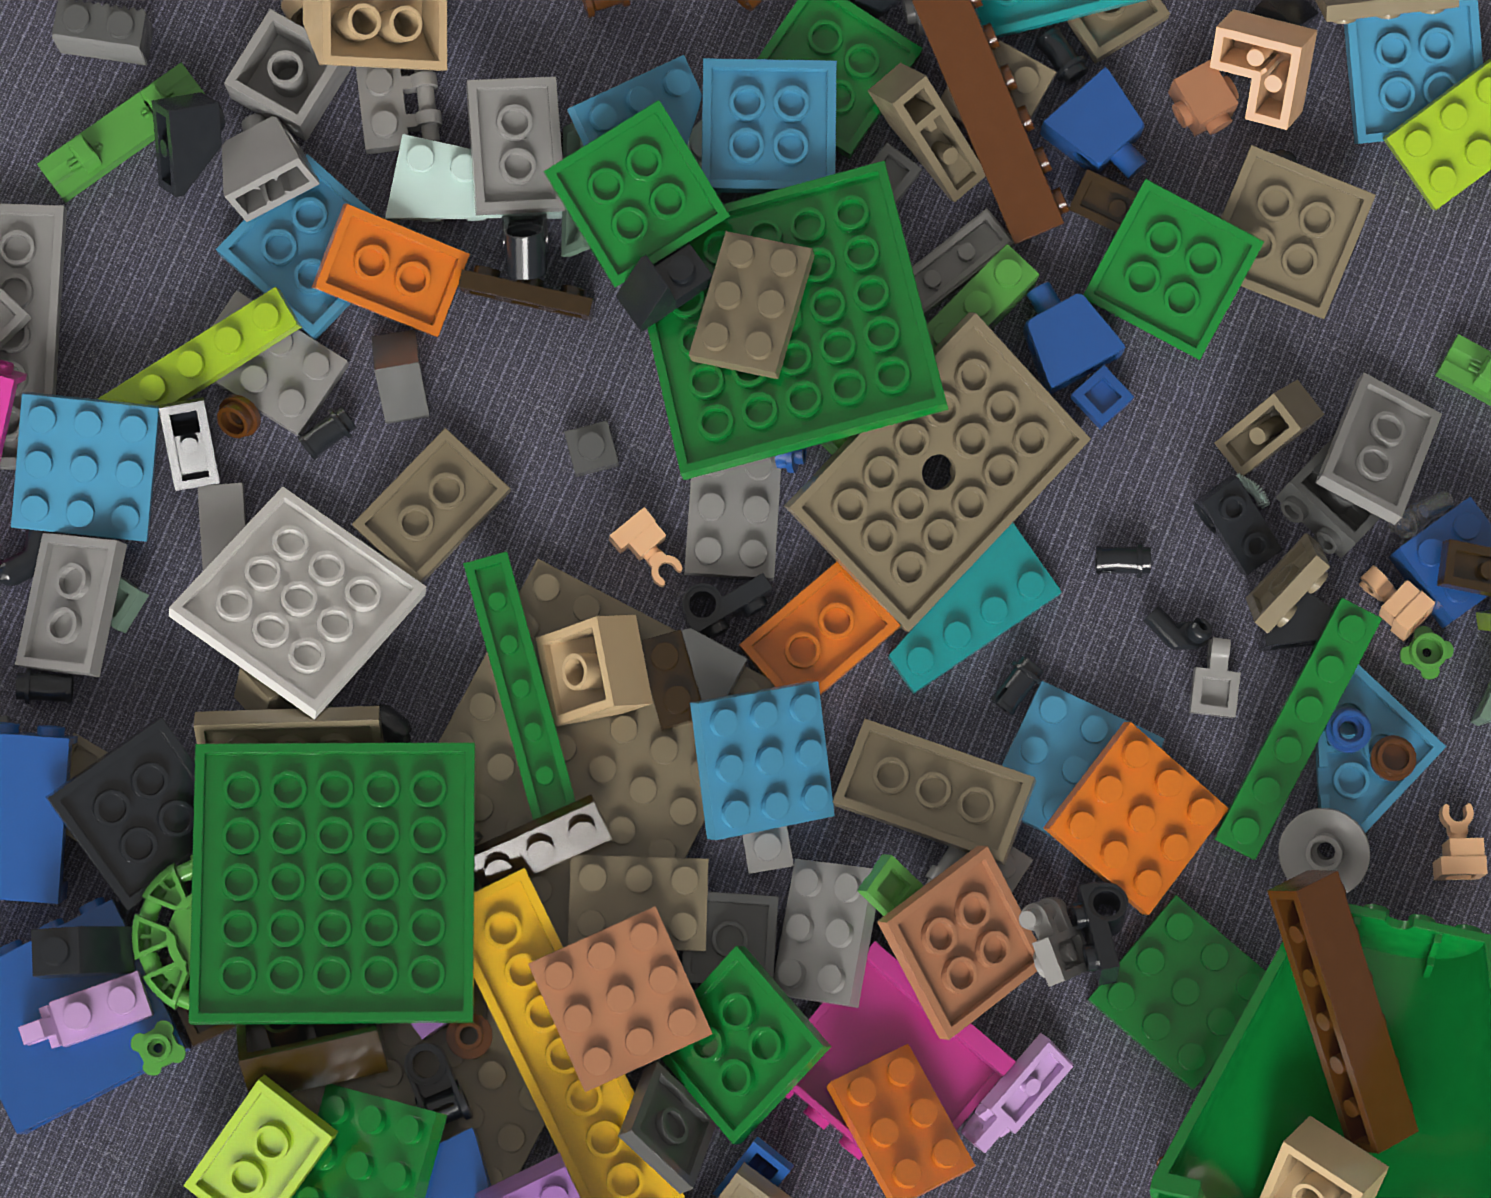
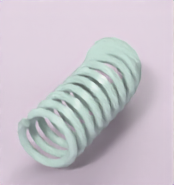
(1260, 497)

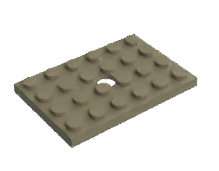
(916, 540)

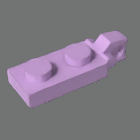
(90, 1012)
(1018, 1093)

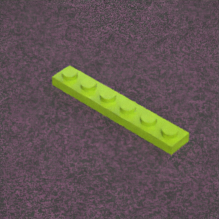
(211, 353)

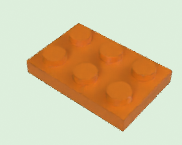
(390, 270)
(820, 632)
(900, 1125)

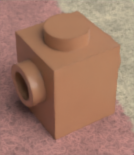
(1203, 99)

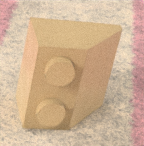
(594, 669)
(1323, 1165)

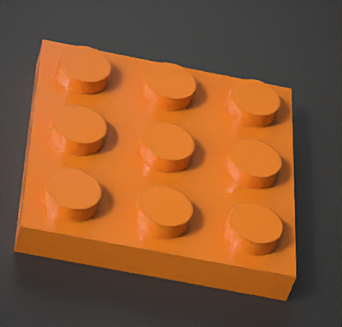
(1136, 817)

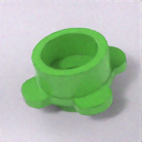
(1439, 650)
(171, 1051)

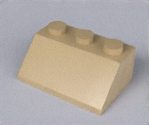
(378, 33)

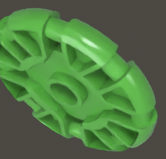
(150, 936)

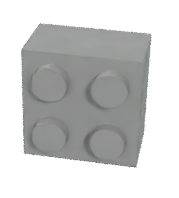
(283, 77)

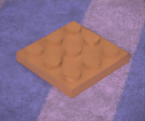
(961, 942)
(620, 998)

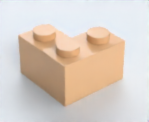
(1275, 58)

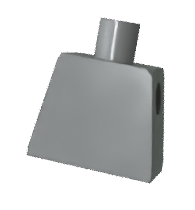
(264, 167)

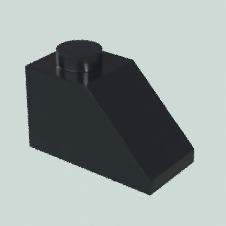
(185, 138)
(82, 951)

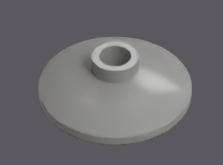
(1315, 826)

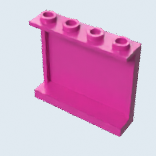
(887, 1019)

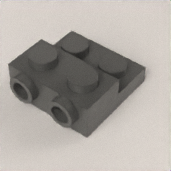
(1331, 518)

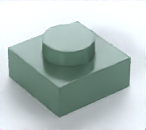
(127, 605)

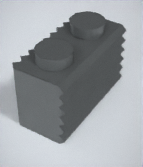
(103, 31)

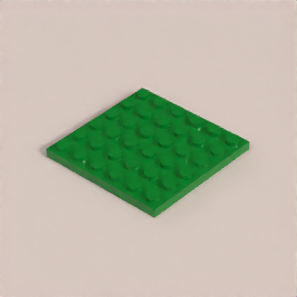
(856, 346)
(333, 883)

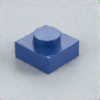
(1102, 397)

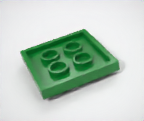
(863, 54)
(636, 192)
(1173, 269)
(1180, 991)
(755, 1047)
(378, 1149)

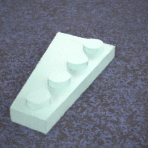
(437, 184)

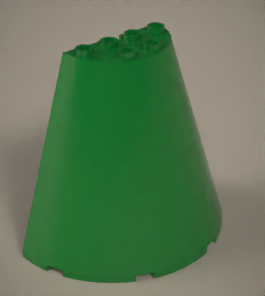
(1271, 1079)

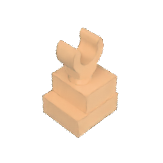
(643, 537)
(1402, 608)
(1462, 856)

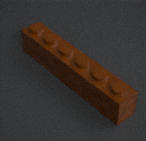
(992, 117)
(1343, 1010)

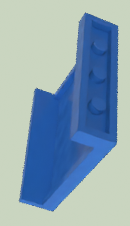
(29, 826)
(47, 1081)

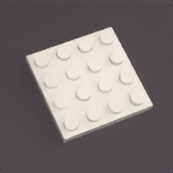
(297, 602)

